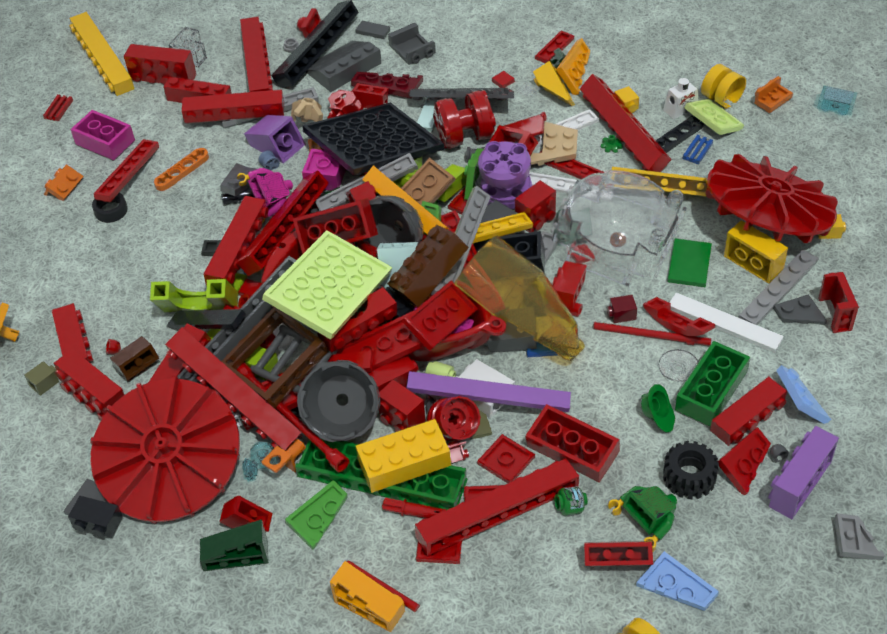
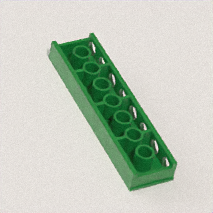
(436, 489)

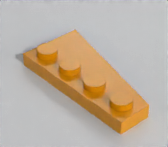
(573, 67)

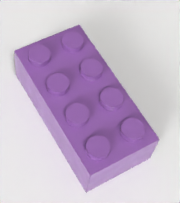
(802, 472)

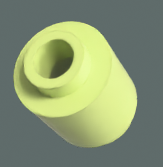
(440, 369)

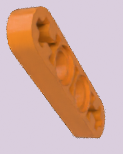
(199, 154)

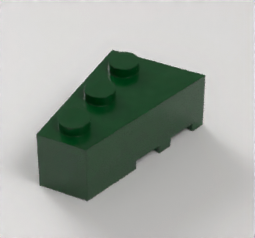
(235, 547)

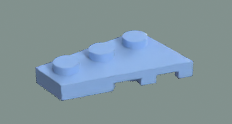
(678, 583)

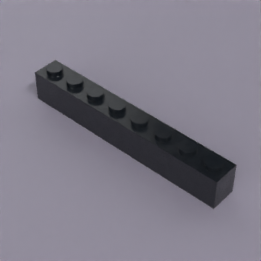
(314, 44)

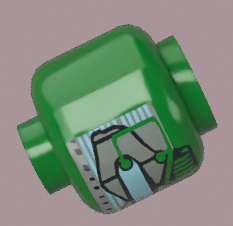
(570, 501)

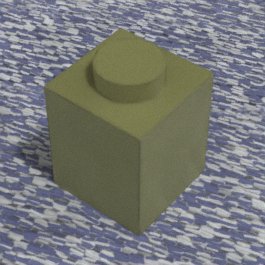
(42, 378)

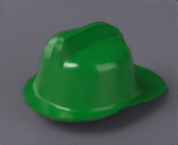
(658, 408)

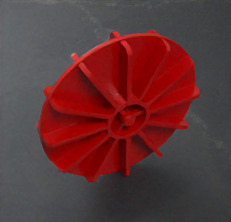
(771, 198)
(165, 450)

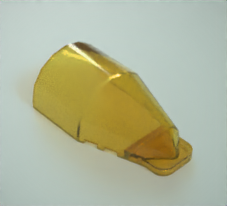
(522, 295)

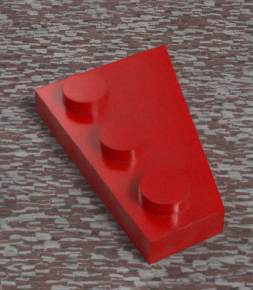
(744, 458)

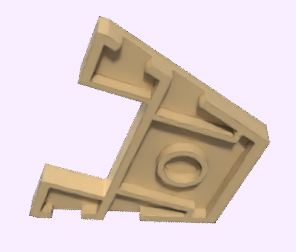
(558, 144)

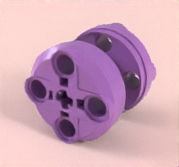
(505, 171)

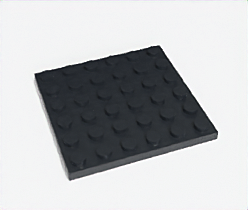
(372, 137)

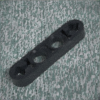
(678, 134)

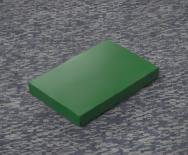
(689, 262)

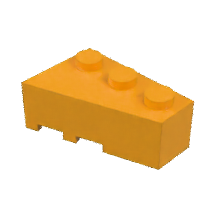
(366, 597)

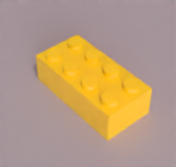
(403, 455)

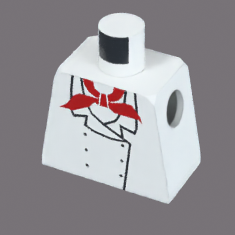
(678, 97)

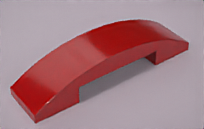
(662, 313)

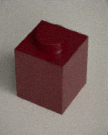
(622, 309)

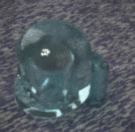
(257, 454)

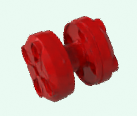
(475, 116)

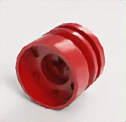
(463, 414)

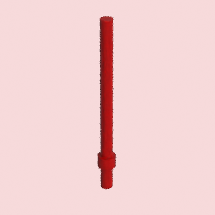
(690, 340)

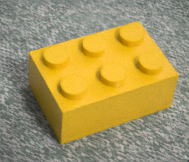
(755, 252)

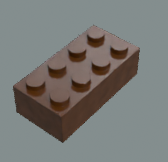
(427, 265)

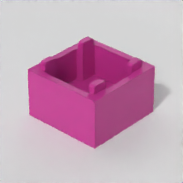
(326, 165)

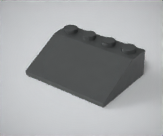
(343, 63)

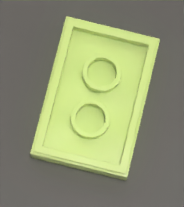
(714, 116)

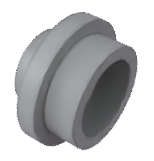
(290, 44)

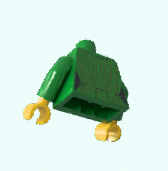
(649, 508)

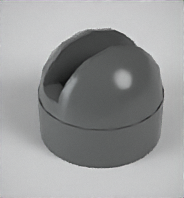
(777, 450)

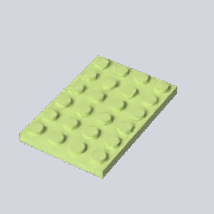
(327, 284)

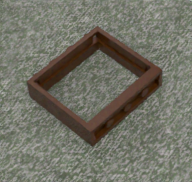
(297, 369)

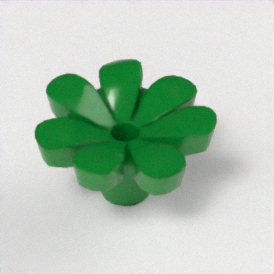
(611, 144)

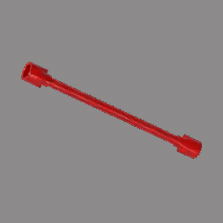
(334, 457)

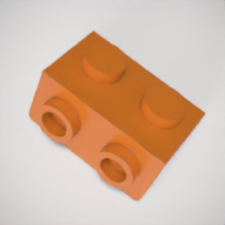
(772, 95)
(63, 183)

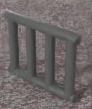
(273, 375)

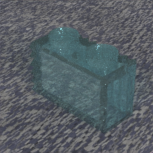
(837, 100)

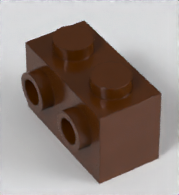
(134, 358)

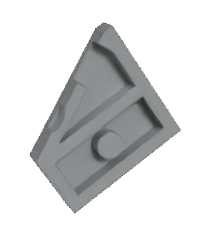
(854, 539)

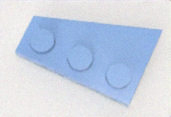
(801, 395)

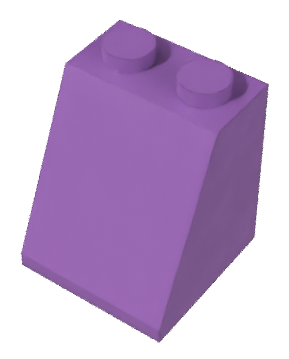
(276, 135)

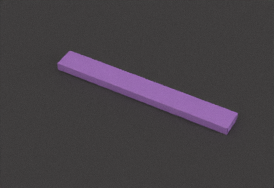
(488, 391)

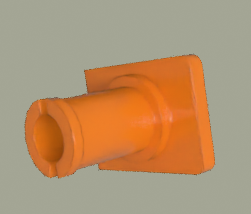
(286, 457)

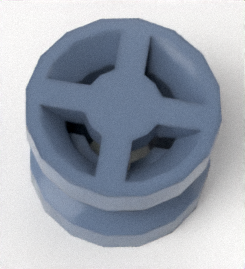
(268, 160)

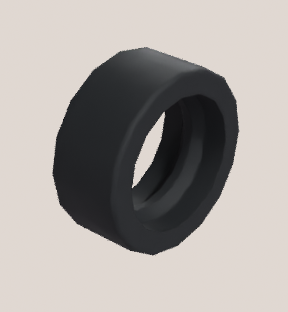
(110, 215)

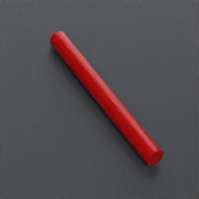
(409, 603)

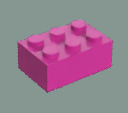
(102, 134)

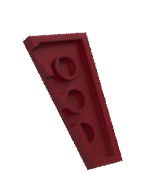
(397, 85)

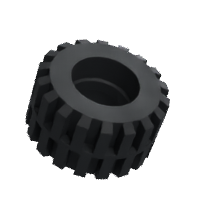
(690, 483)

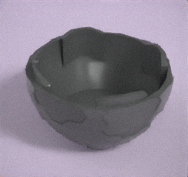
(386, 212)
(319, 402)

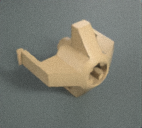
(306, 109)

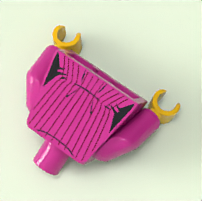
(268, 186)

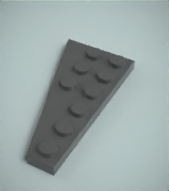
(435, 94)

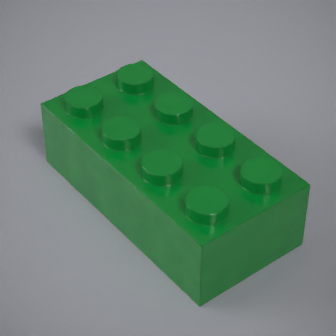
(712, 383)

